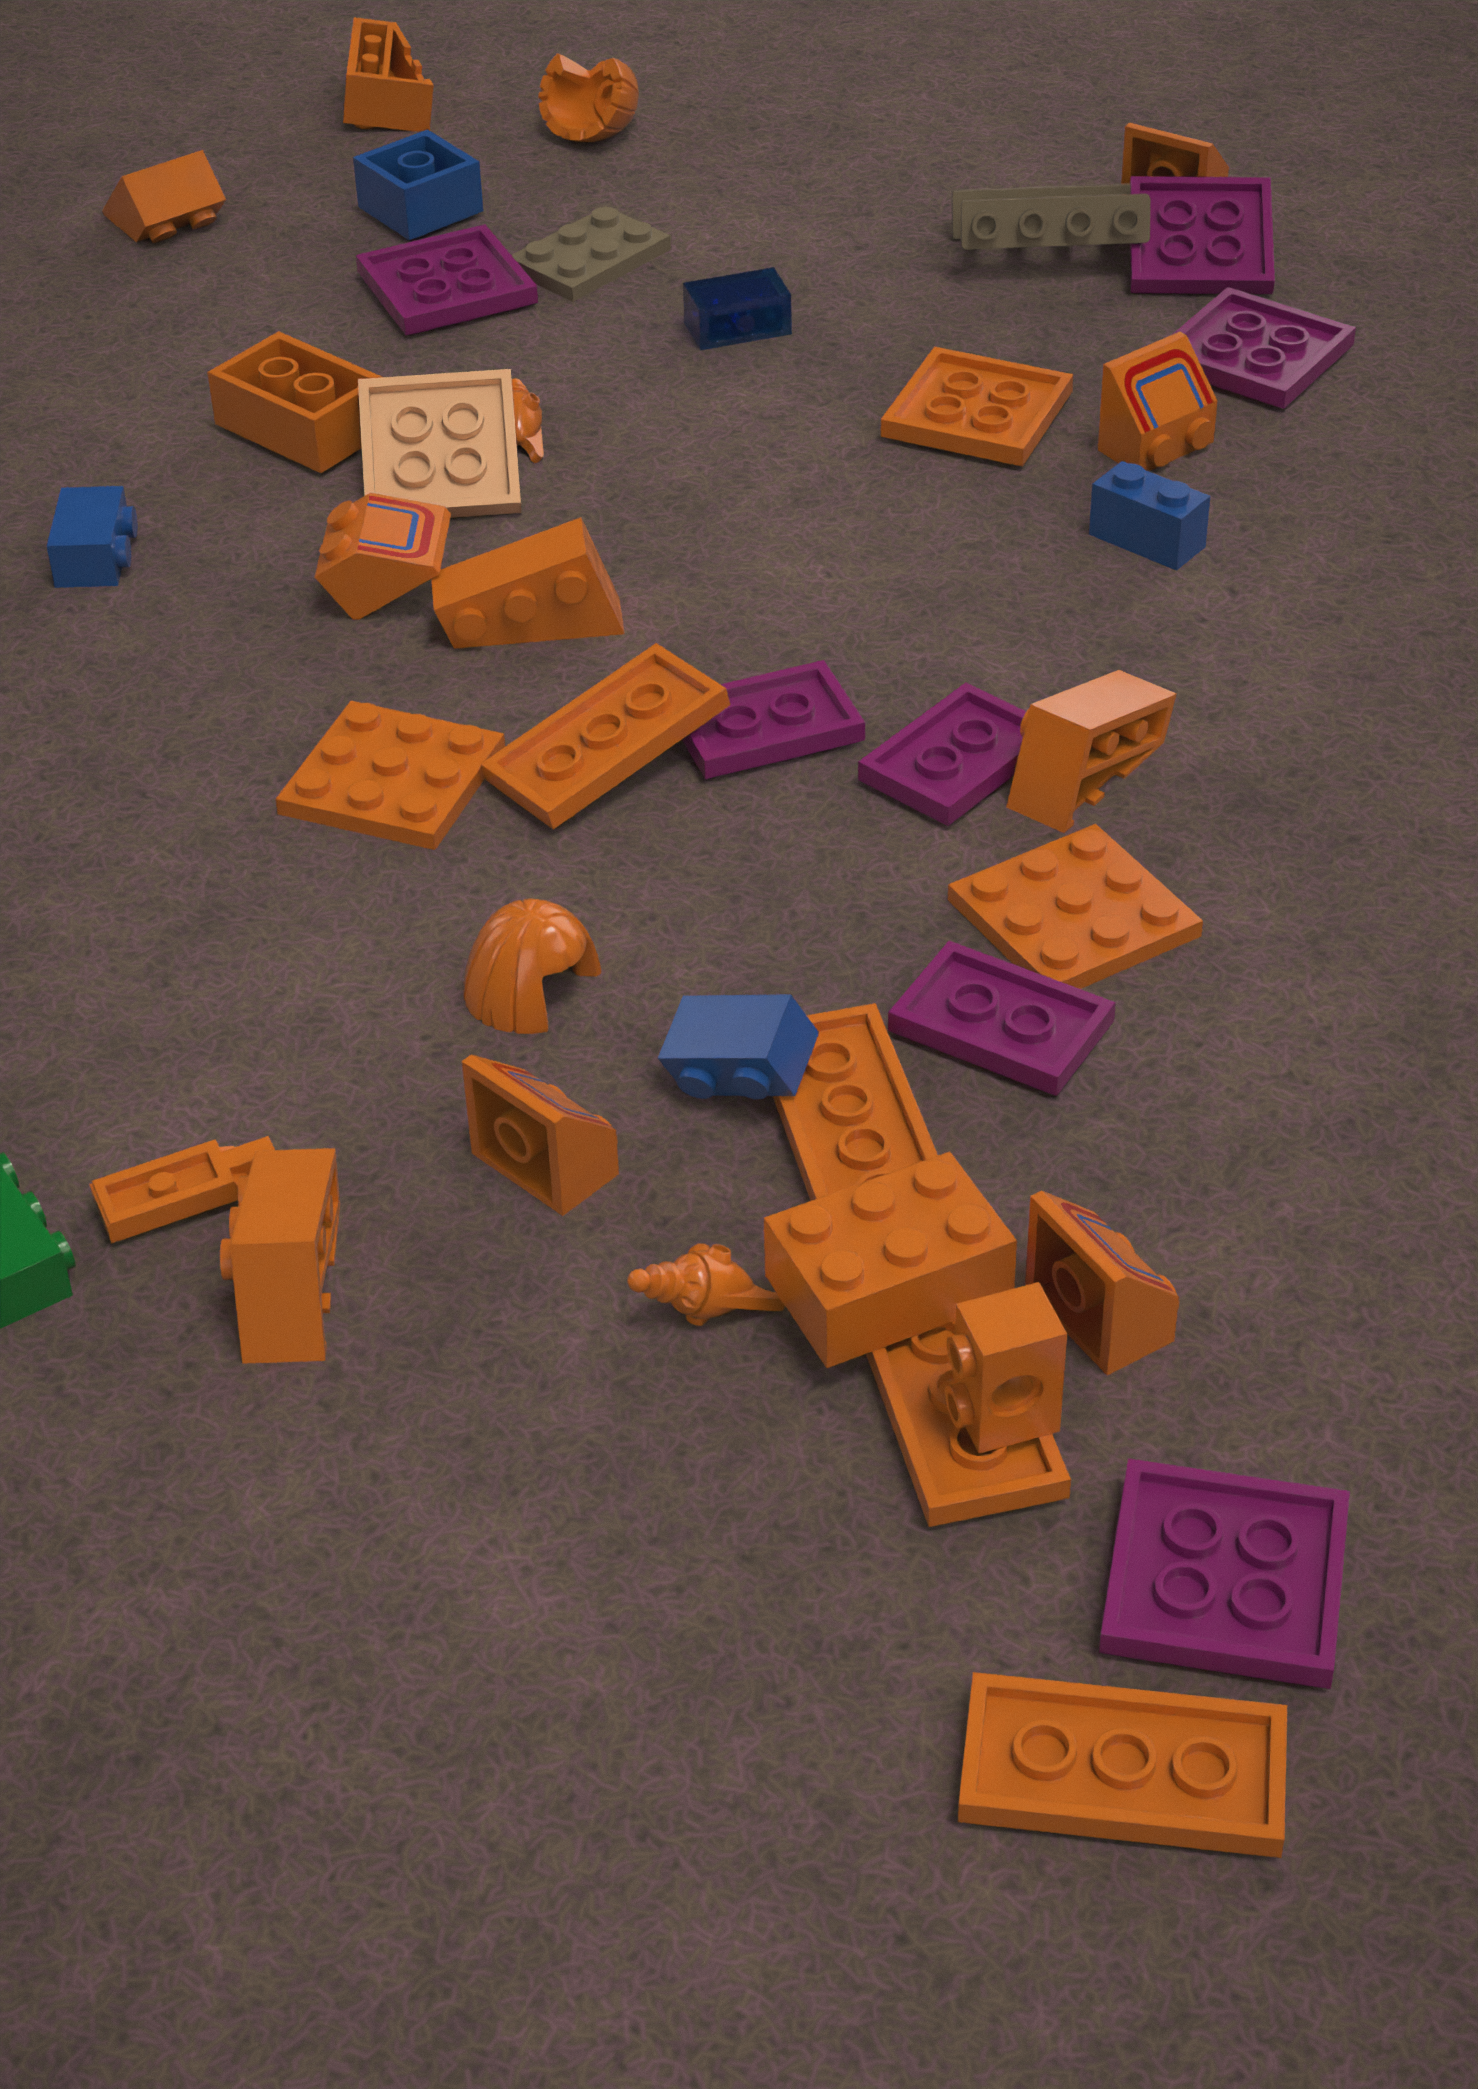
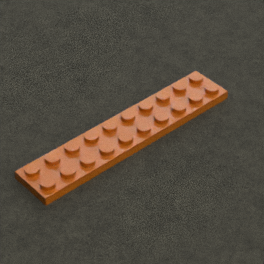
(856, 1124)

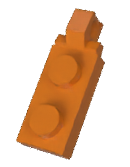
(172, 1187)

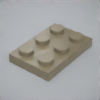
(591, 252)

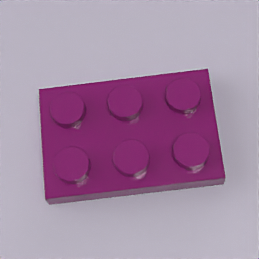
(776, 720)
(948, 755)
(1002, 1017)

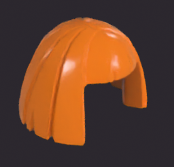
(585, 102)
(513, 956)

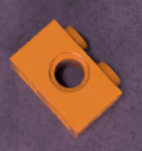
(1007, 1368)

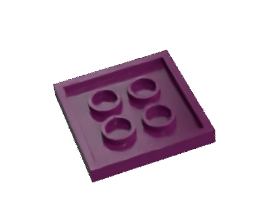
(1205, 236)
(446, 279)
(1264, 346)
(1227, 1573)

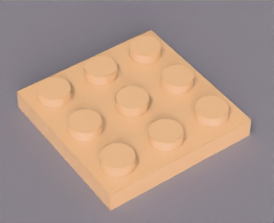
(442, 440)

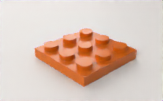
(977, 406)
(390, 775)
(1075, 909)

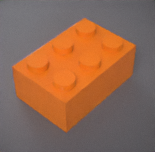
(291, 400)
(887, 1257)

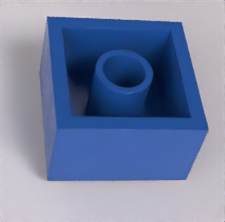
(418, 184)

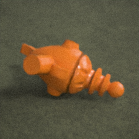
(528, 420)
(703, 1285)

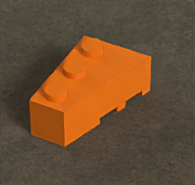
(384, 81)
(529, 592)
(1082, 741)
(280, 1253)

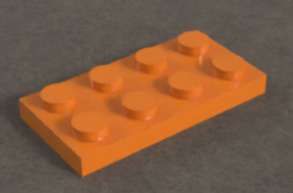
(605, 735)
(1125, 1764)

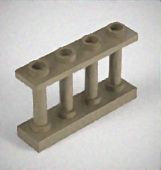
(1049, 216)

